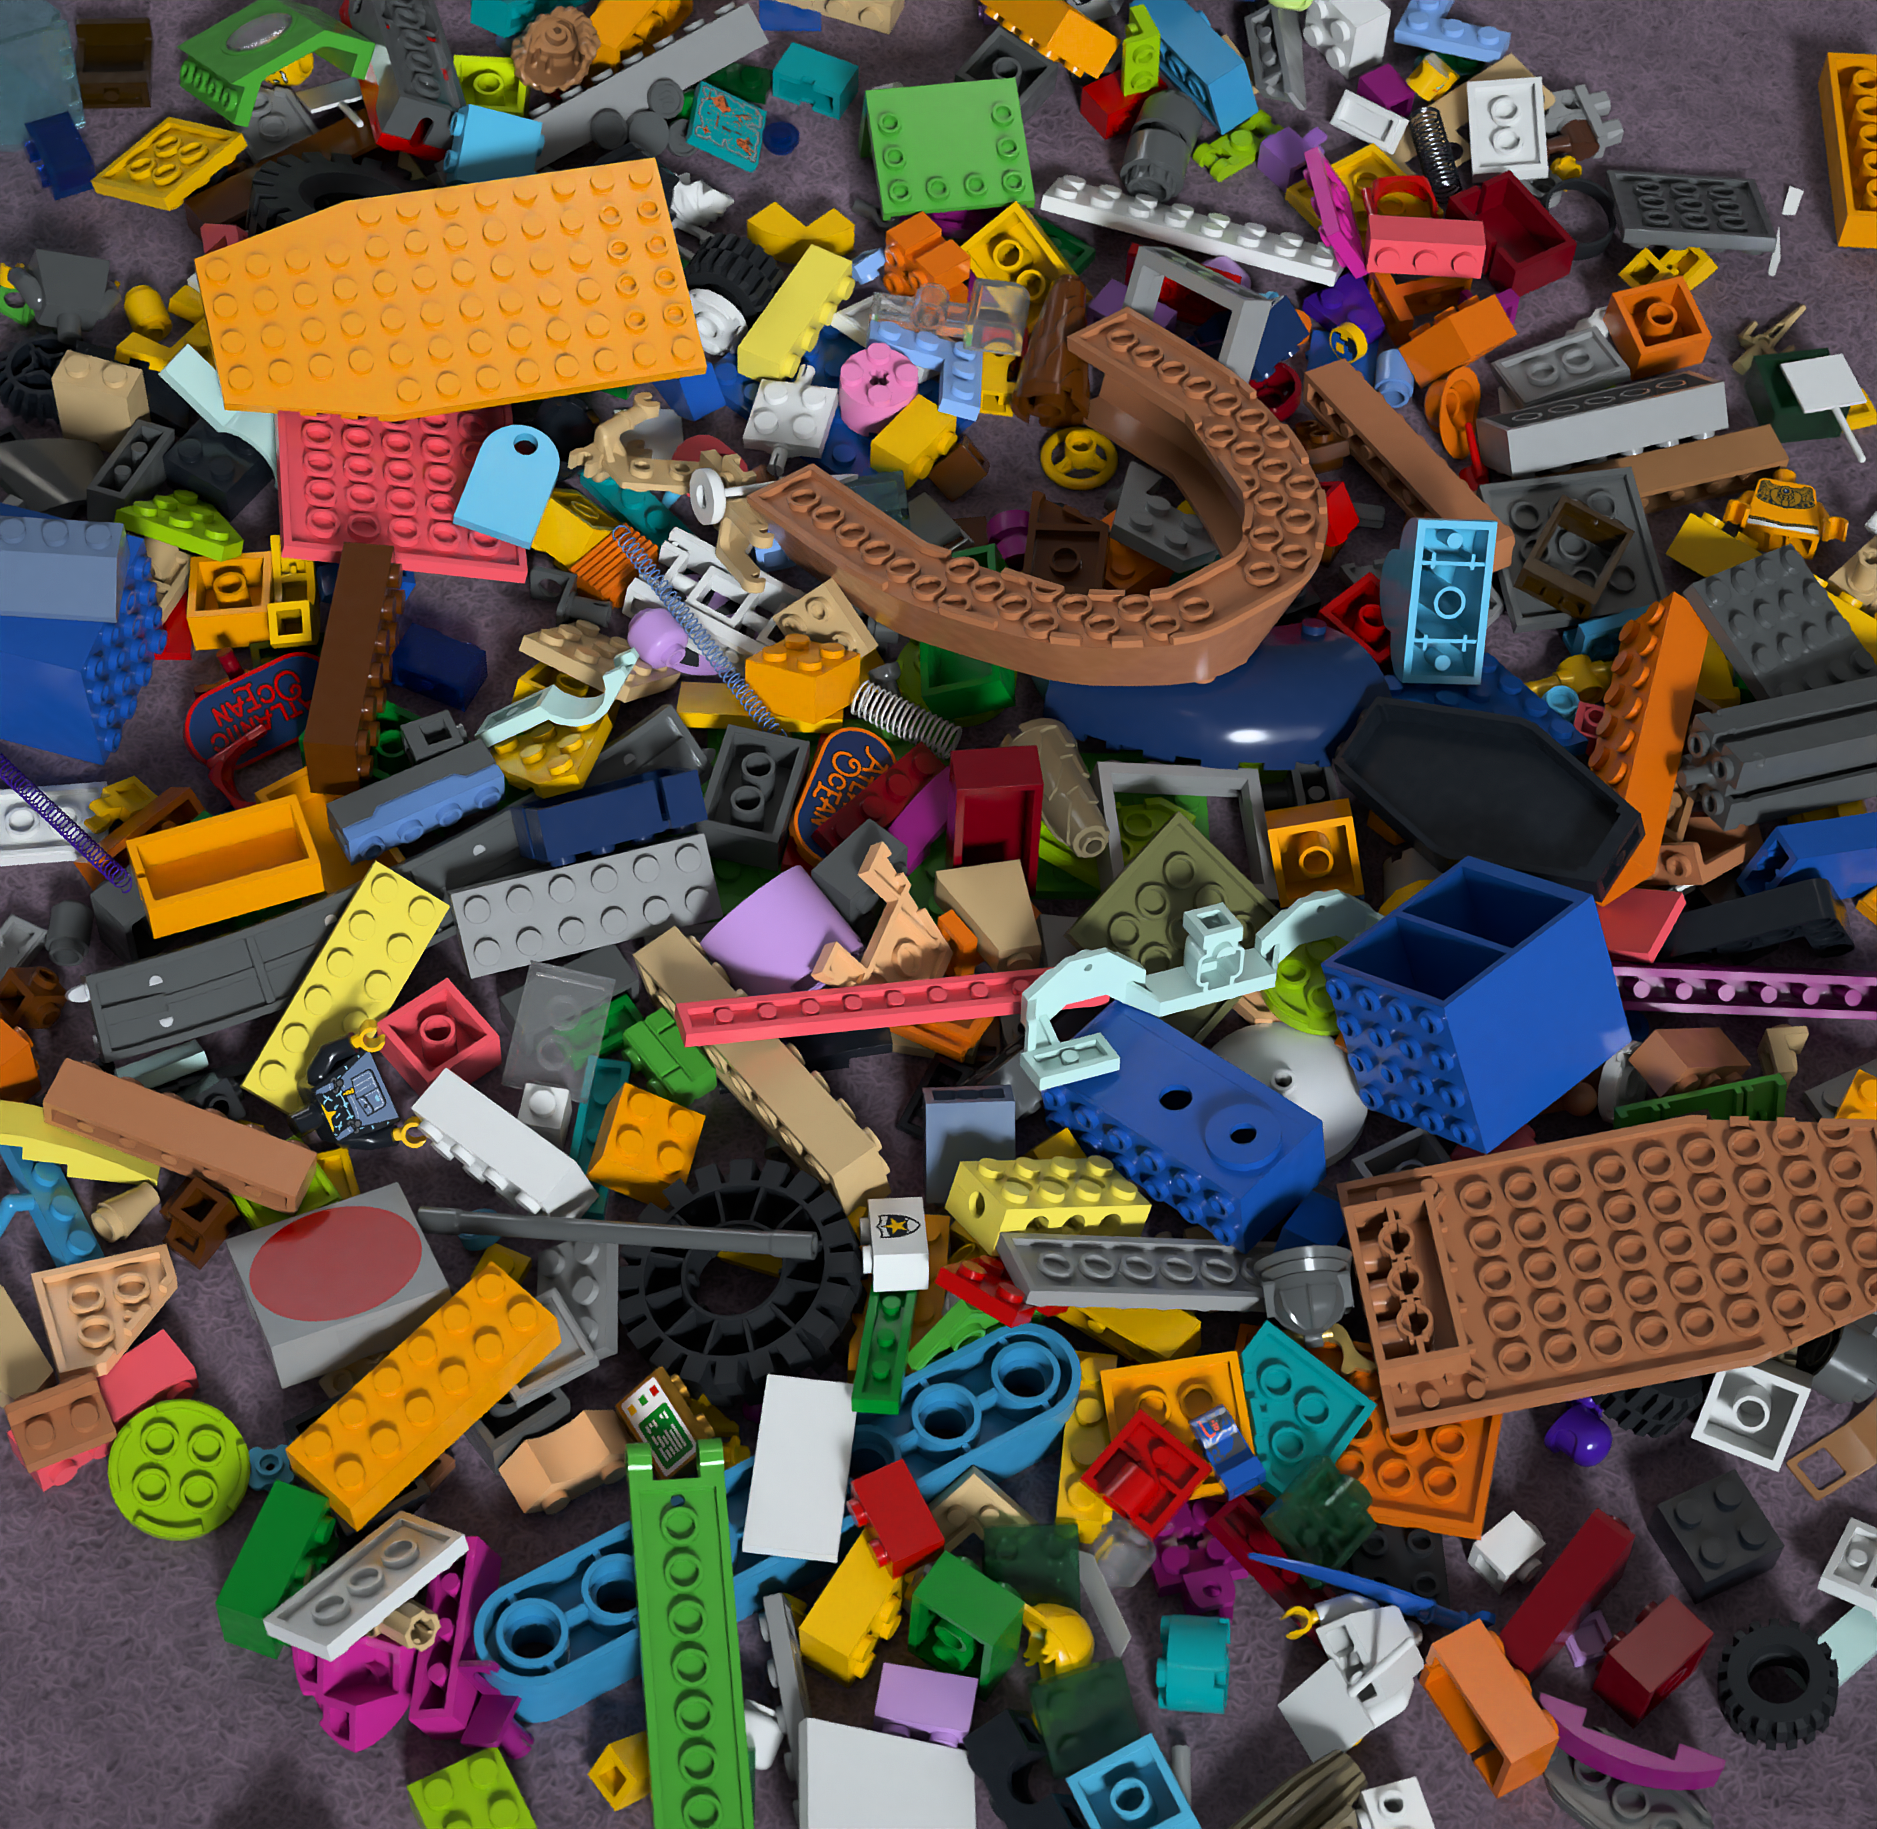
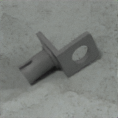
(570, 605)

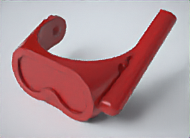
(1413, 184)
(223, 766)

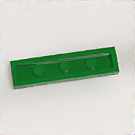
(884, 1352)

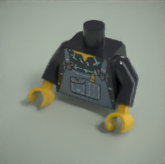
(349, 1098)

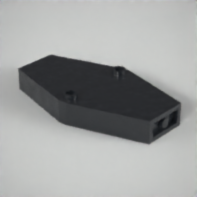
(1488, 791)

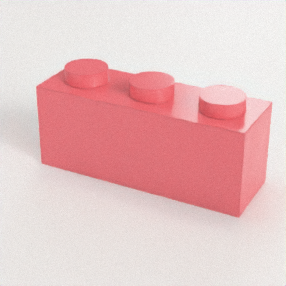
(1424, 246)

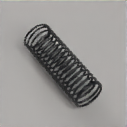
(1438, 186)

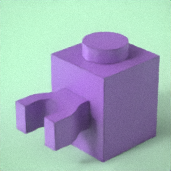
(1283, 155)

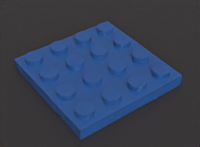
(1499, 694)

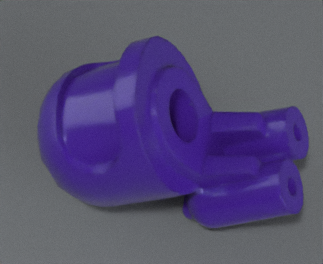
(1581, 1433)

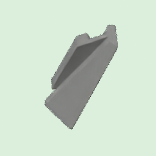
(1276, 52)

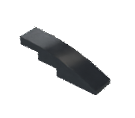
(835, 1049)

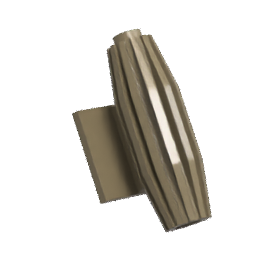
(1311, 1798)

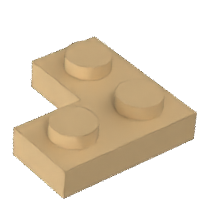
(970, 1505)

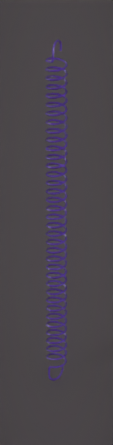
(58, 829)

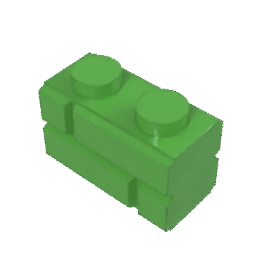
(660, 1055)

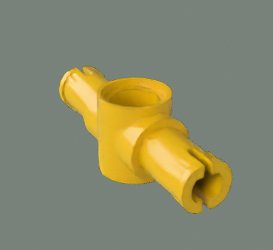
(1582, 675)

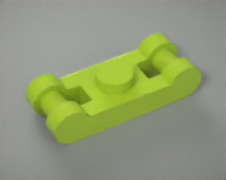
(1237, 147)

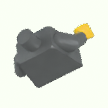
(64, 291)

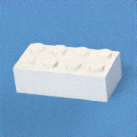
(501, 1150)

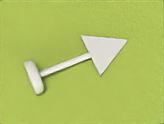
(710, 496)

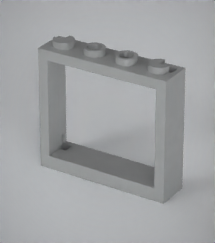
(1248, 307)
(1185, 780)

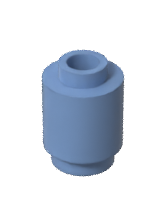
(1393, 378)

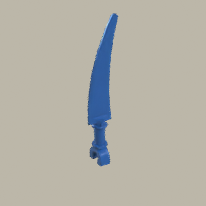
(1423, 1608)

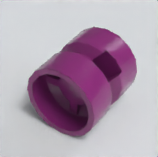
(1009, 534)

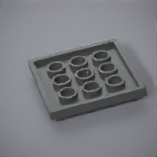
(1690, 212)
(1526, 510)
(1779, 626)

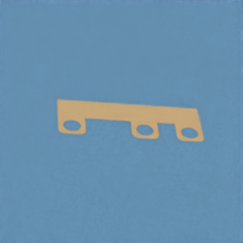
(1454, 113)

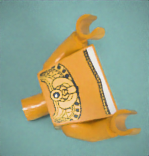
(1784, 514)

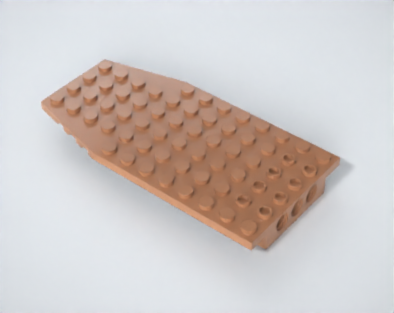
(1610, 1261)

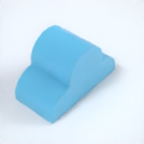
(1439, 599)

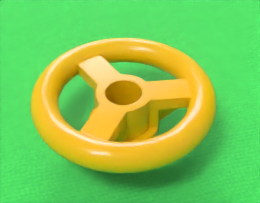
(1079, 454)

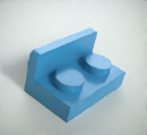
(1600, 636)

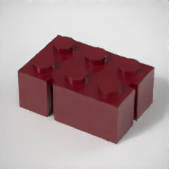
(1521, 237)

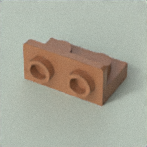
(60, 1421)

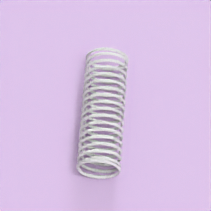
(862, 708)

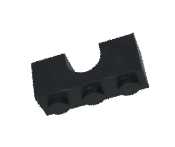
(1003, 1757)

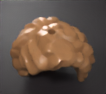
(555, 50)

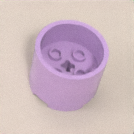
(778, 936)

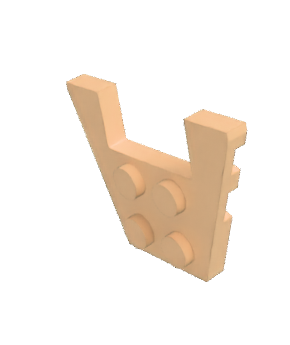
(903, 944)

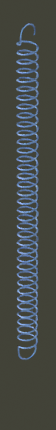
(664, 588)

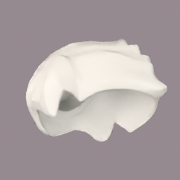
(698, 202)

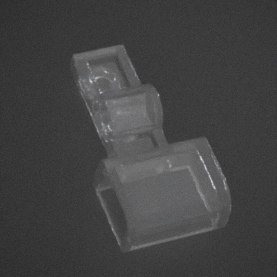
(990, 323)

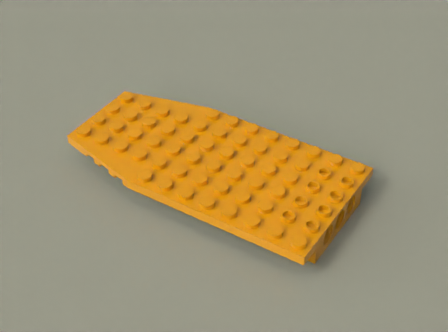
(455, 298)

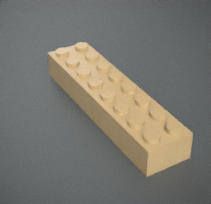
(772, 1080)

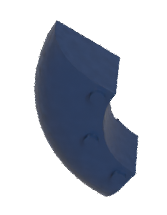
(1276, 709)

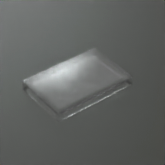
(559, 1029)

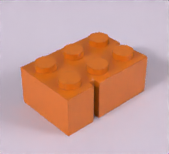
(1487, 1704)

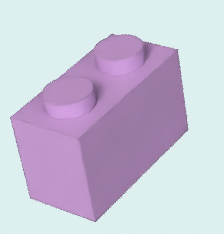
(925, 1705)

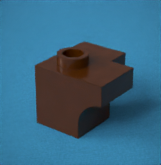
(199, 1221)

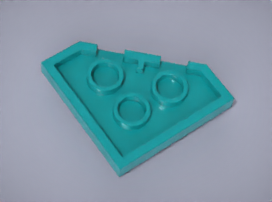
(1296, 1406)

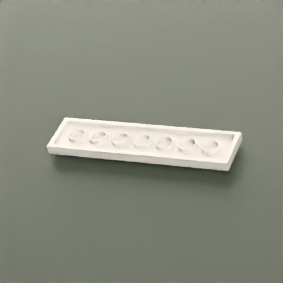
(1191, 230)

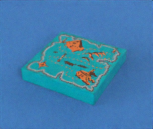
(726, 126)

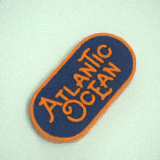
(840, 771)

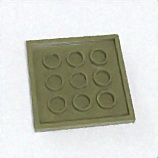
(1146, 905)

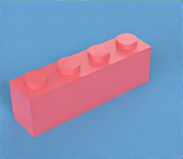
(139, 1379)

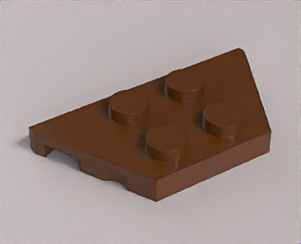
(1066, 546)

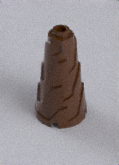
(1052, 378)

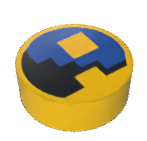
(1348, 342)

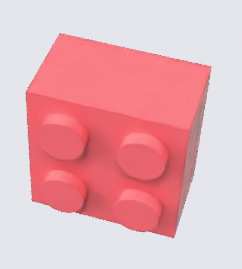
(439, 1033)

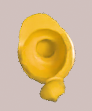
(1056, 1640)

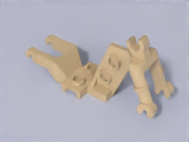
(636, 470)

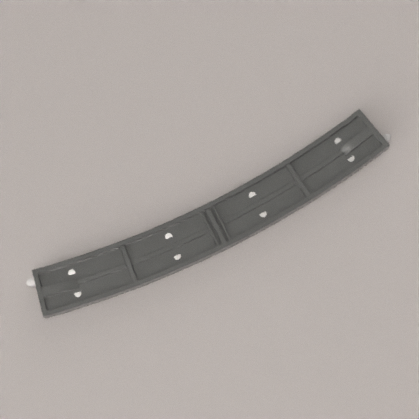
(263, 963)

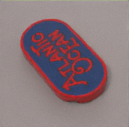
(268, 695)

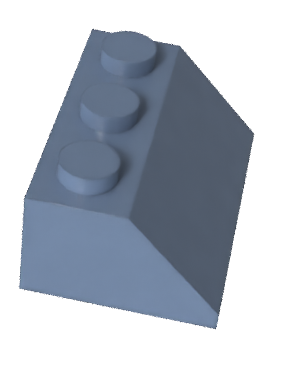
(62, 568)

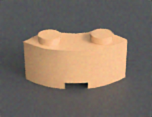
(567, 1462)

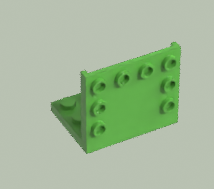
(946, 147)

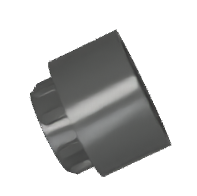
(1173, 113)
(1155, 164)
(1841, 1364)

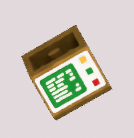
(661, 1415)

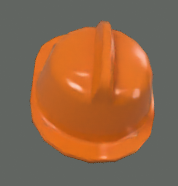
(1450, 405)

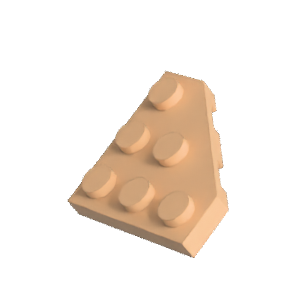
(101, 1307)

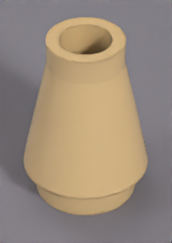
(123, 1213)

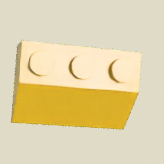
(1019, 252)

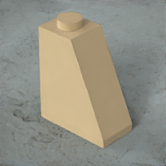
(997, 910)
(21, 1359)

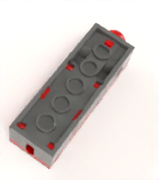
(410, 77)

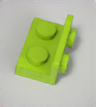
(1140, 52)

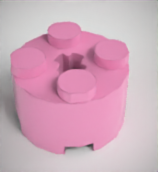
(875, 388)

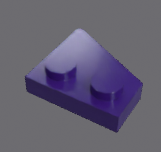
(1346, 302)

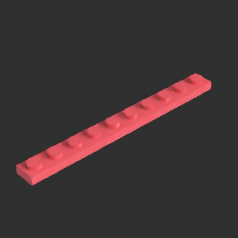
(858, 1007)

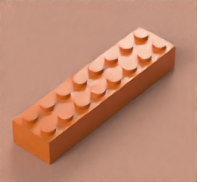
(1648, 721)

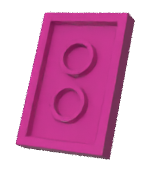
(1335, 210)

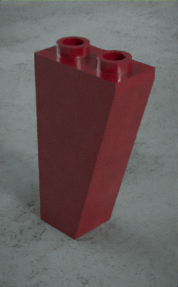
(1567, 1593)

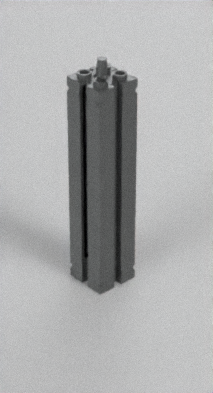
(1784, 754)

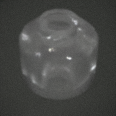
(1122, 1554)

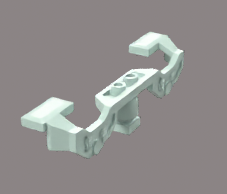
(1212, 972)

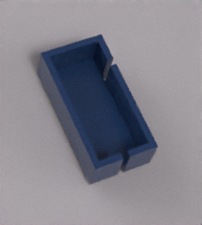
(609, 814)

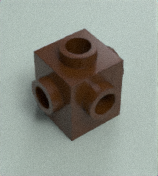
(31, 997)

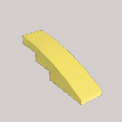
(85, 1159)

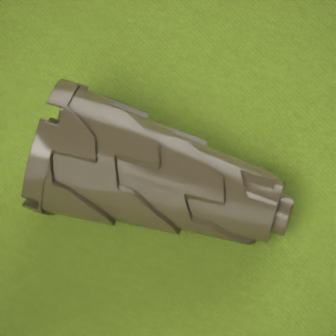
(1068, 797)

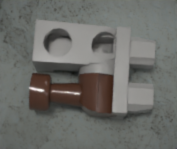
(1579, 124)

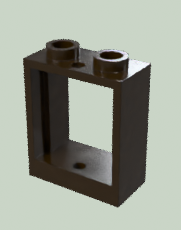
(1557, 587)

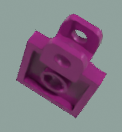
(1200, 1575)

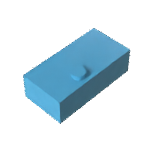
(1202, 64)

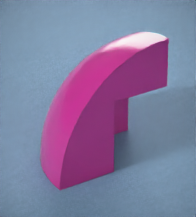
(360, 1690)

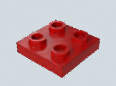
(1146, 1475)

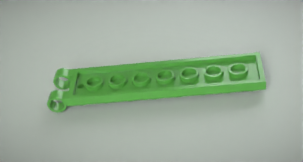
(689, 1644)

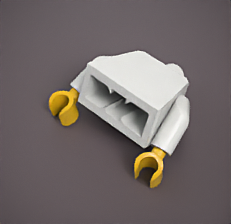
(1358, 1638)

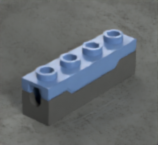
(416, 802)

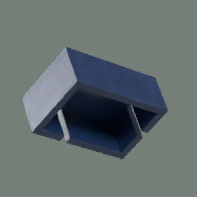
(1279, 340)

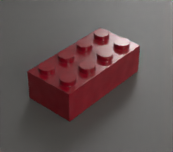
(995, 808)

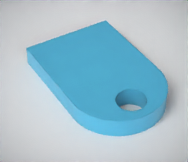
(509, 489)

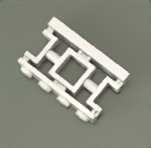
(688, 551)

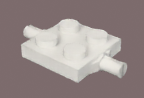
(790, 419)

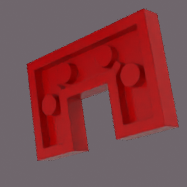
(989, 1288)

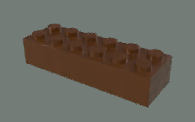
(353, 669)

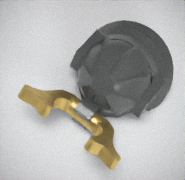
(1309, 1294)

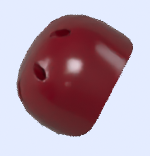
(1273, 397)

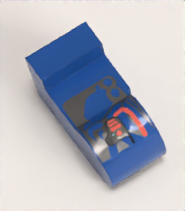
(1227, 1452)

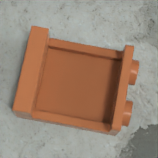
(1705, 852)

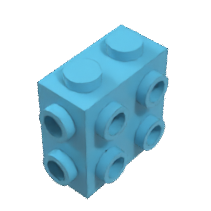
(491, 146)

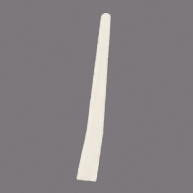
(1791, 205)

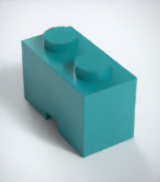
(815, 79)

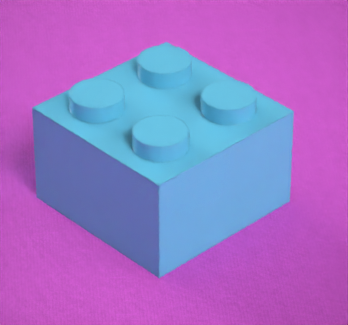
(1132, 1791)

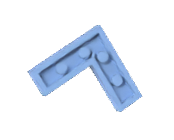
(1426, 27)
(958, 367)

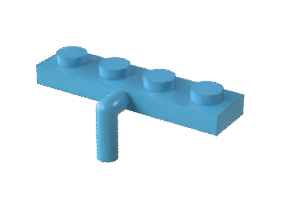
(51, 1206)

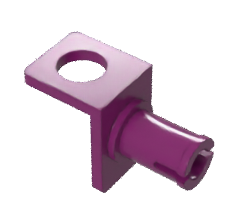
(493, 1717)

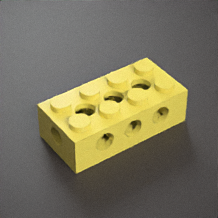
(1045, 1199)

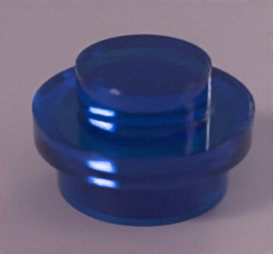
(780, 138)

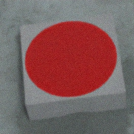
(338, 1282)

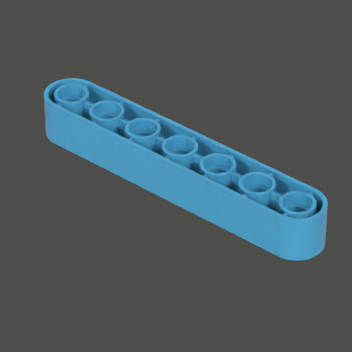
(956, 1393)

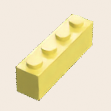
(796, 316)

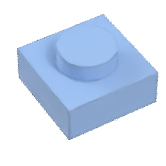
(866, 265)

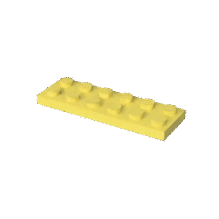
(349, 980)

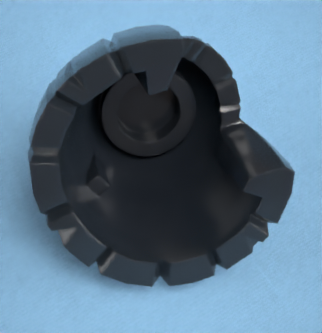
(568, 426)

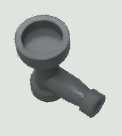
(886, 677)

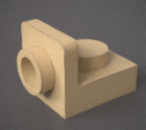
(1779, 1050)

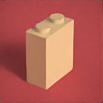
(98, 399)

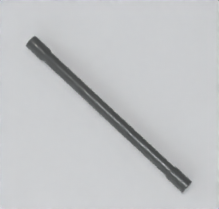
(775, 1243)

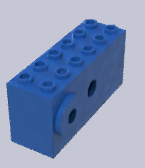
(1191, 1128)

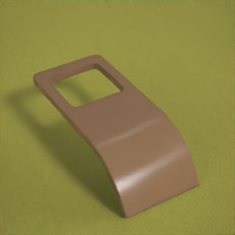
(1850, 1446)

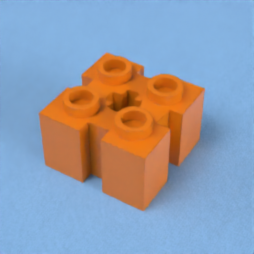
(921, 256)

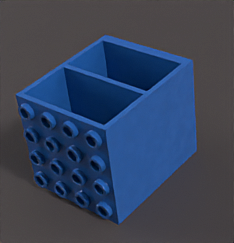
(76, 680)
(1477, 1002)

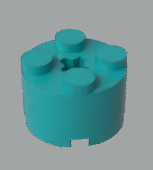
(1194, 1663)

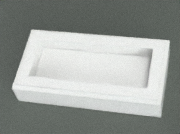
(1369, 121)

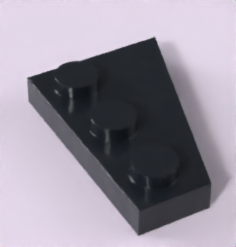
(162, 399)

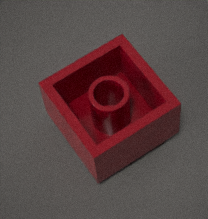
(1651, 1659)

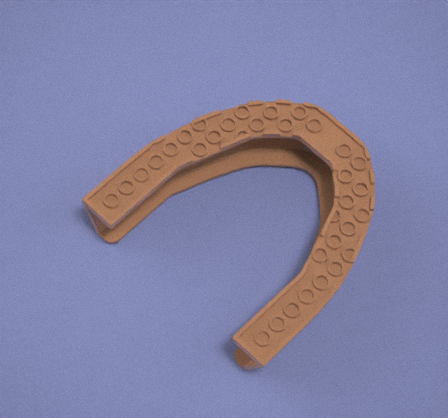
(1176, 414)

